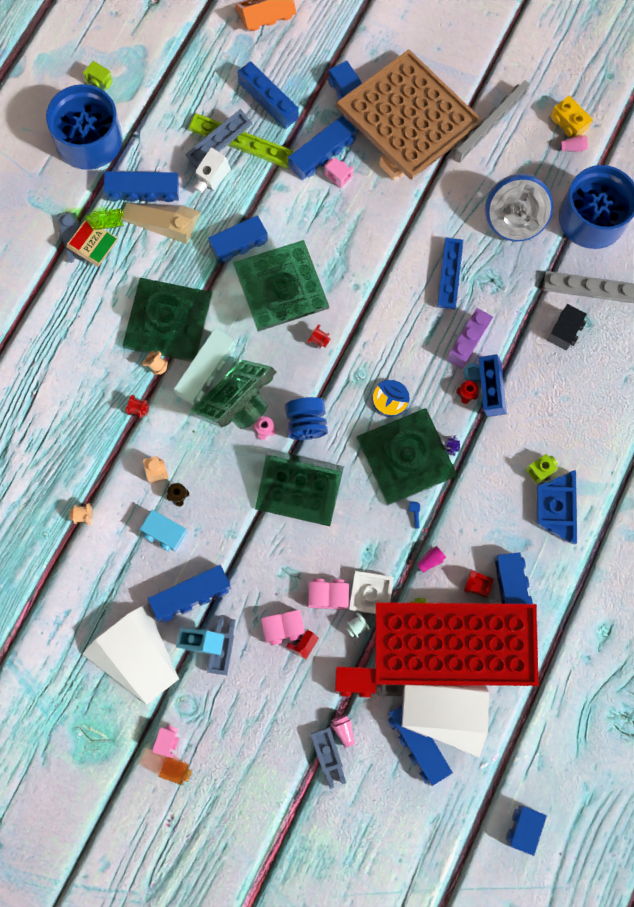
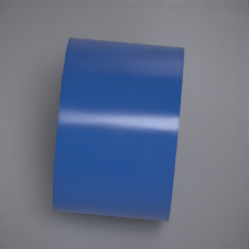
(72, 105)
(588, 229)

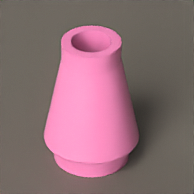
(575, 144)
(343, 729)

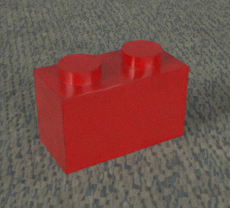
(355, 680)

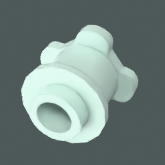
(357, 625)

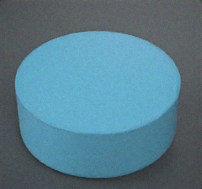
(472, 372)

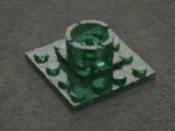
(280, 285)
(167, 319)
(236, 396)
(405, 474)

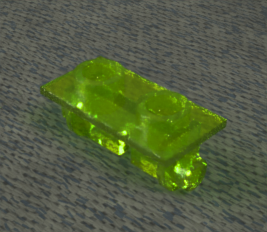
(104, 219)

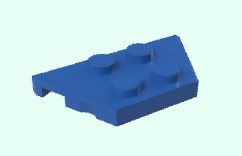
(558, 507)

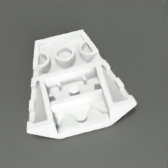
(135, 655)
(448, 714)

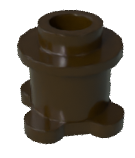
(178, 499)

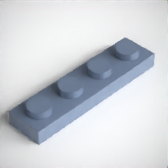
(220, 137)

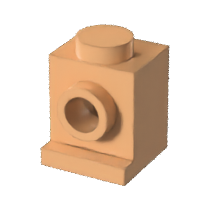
(390, 168)
(155, 469)

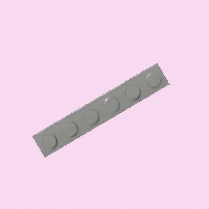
(494, 118)
(589, 287)

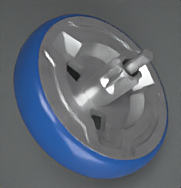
(507, 194)

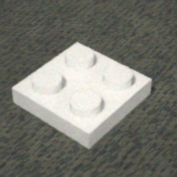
(368, 590)

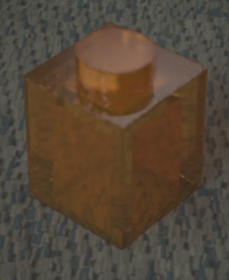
(175, 771)

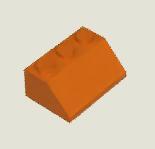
(261, 12)

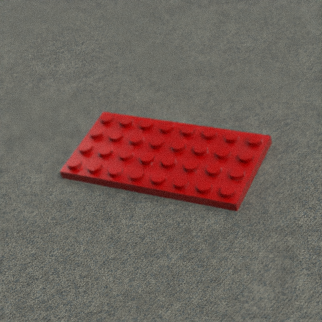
(456, 644)

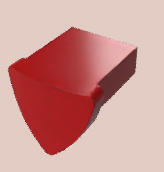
(478, 584)
(305, 645)

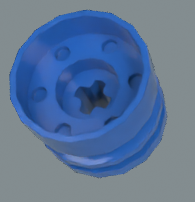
(306, 418)

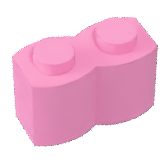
(328, 595)
(283, 627)

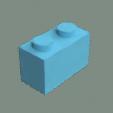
(163, 531)
(200, 641)

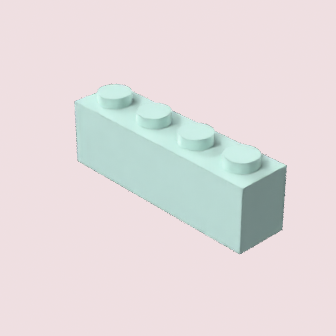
(205, 366)

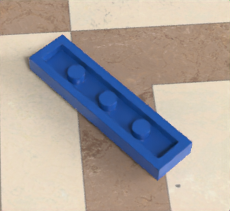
(450, 273)

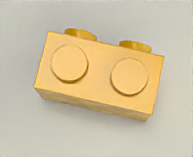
(571, 117)

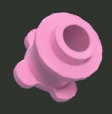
(264, 432)

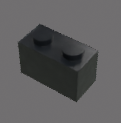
(567, 327)

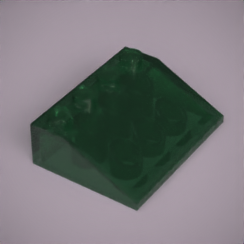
(299, 487)

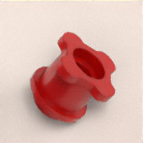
(319, 337)
(465, 395)
(137, 407)

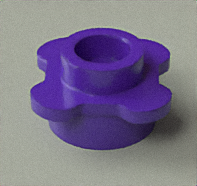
(453, 445)

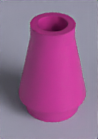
(431, 559)

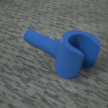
(415, 507)

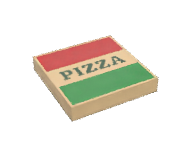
(92, 244)

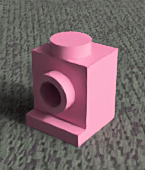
(338, 172)
(166, 741)

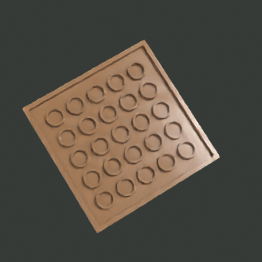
(409, 114)

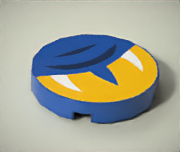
(390, 398)

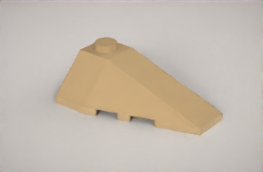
(167, 220)

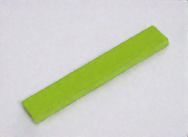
(244, 142)

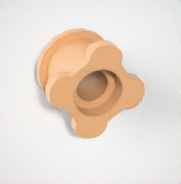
(155, 362)
(81, 514)

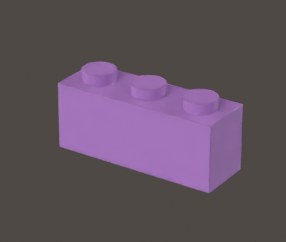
(469, 338)

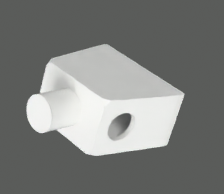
(211, 171)

